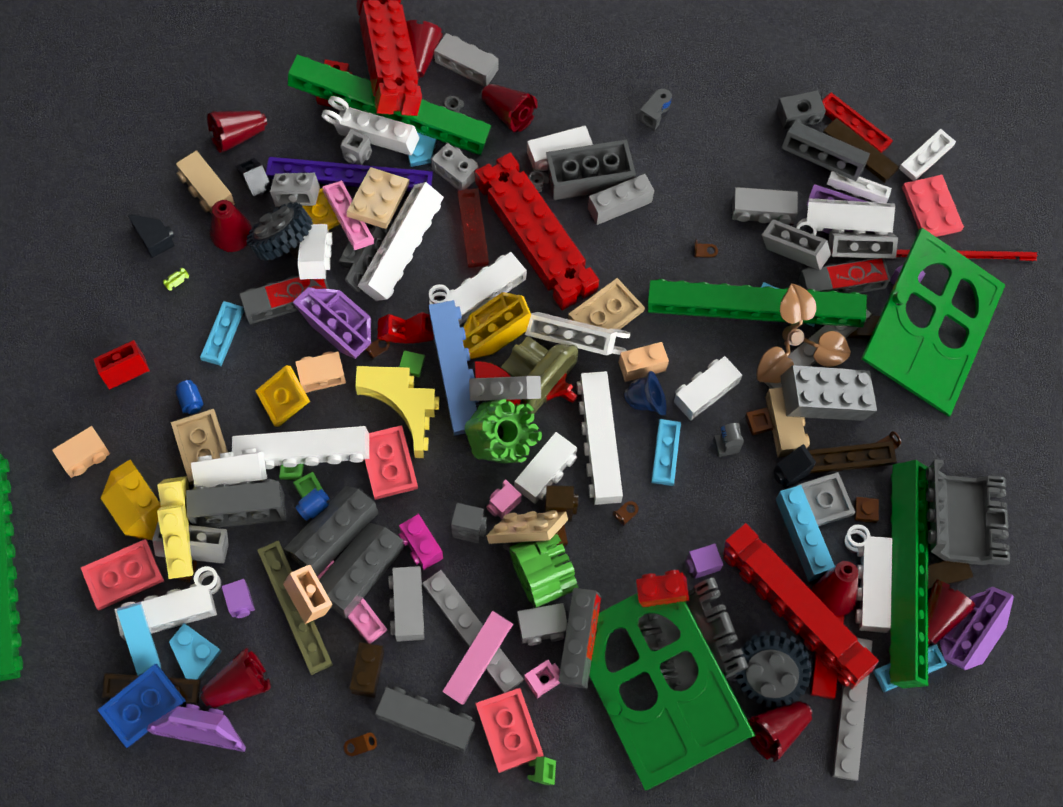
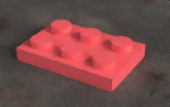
(933, 206)
(390, 463)
(122, 574)
(509, 730)

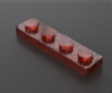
(473, 228)

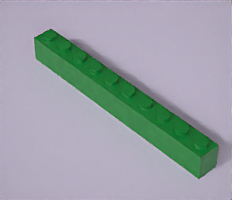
(431, 120)
(751, 302)
(909, 576)
(10, 640)

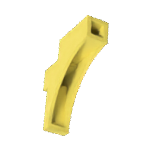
(397, 390)
(175, 526)

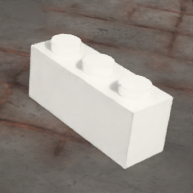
(563, 140)
(315, 253)
(707, 387)
(546, 468)
(229, 469)

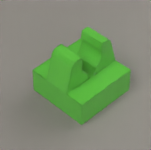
(544, 770)

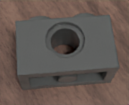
(808, 103)
(468, 523)

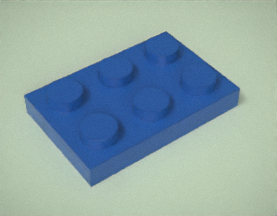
(140, 705)

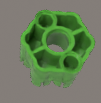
(516, 426)
(542, 570)

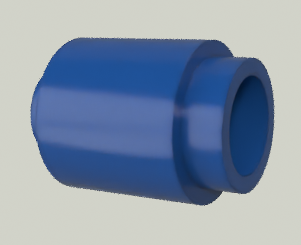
(189, 397)
(312, 504)

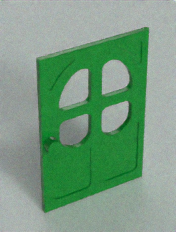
(915, 354)
(682, 724)

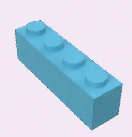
(804, 532)

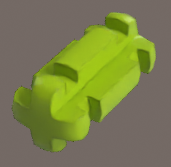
(175, 279)

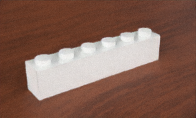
(401, 242)
(601, 438)
(307, 446)

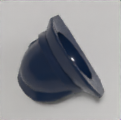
(646, 394)

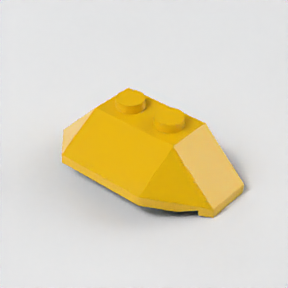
(496, 324)
(131, 502)

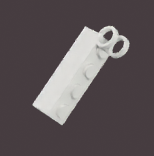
(380, 130)
(849, 215)
(487, 284)
(575, 333)
(875, 579)
(180, 605)

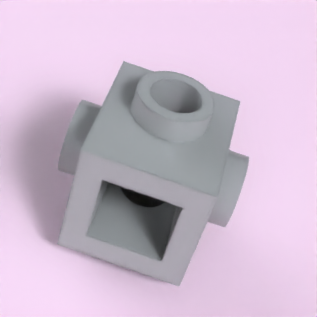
(356, 148)

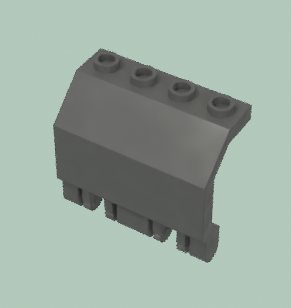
(965, 517)
(715, 626)

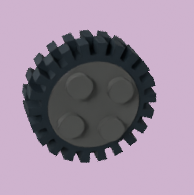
(280, 232)
(775, 670)

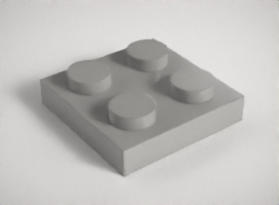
(828, 499)

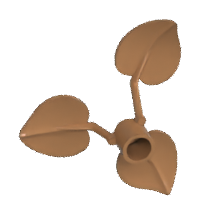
(794, 308)

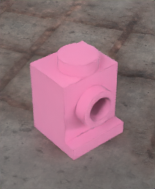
(504, 500)
(545, 669)

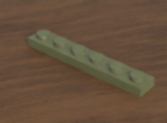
(305, 634)

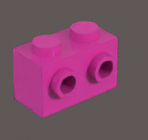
(421, 542)

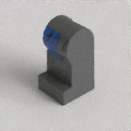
(658, 103)
(729, 441)

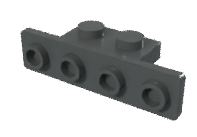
(361, 258)

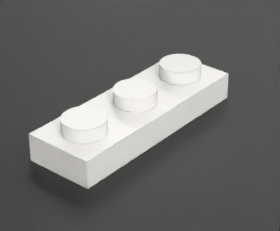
(927, 155)
(860, 188)

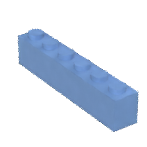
(453, 362)

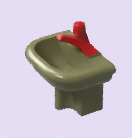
(551, 366)

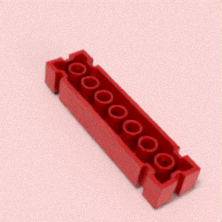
(389, 57)
(536, 231)
(799, 607)

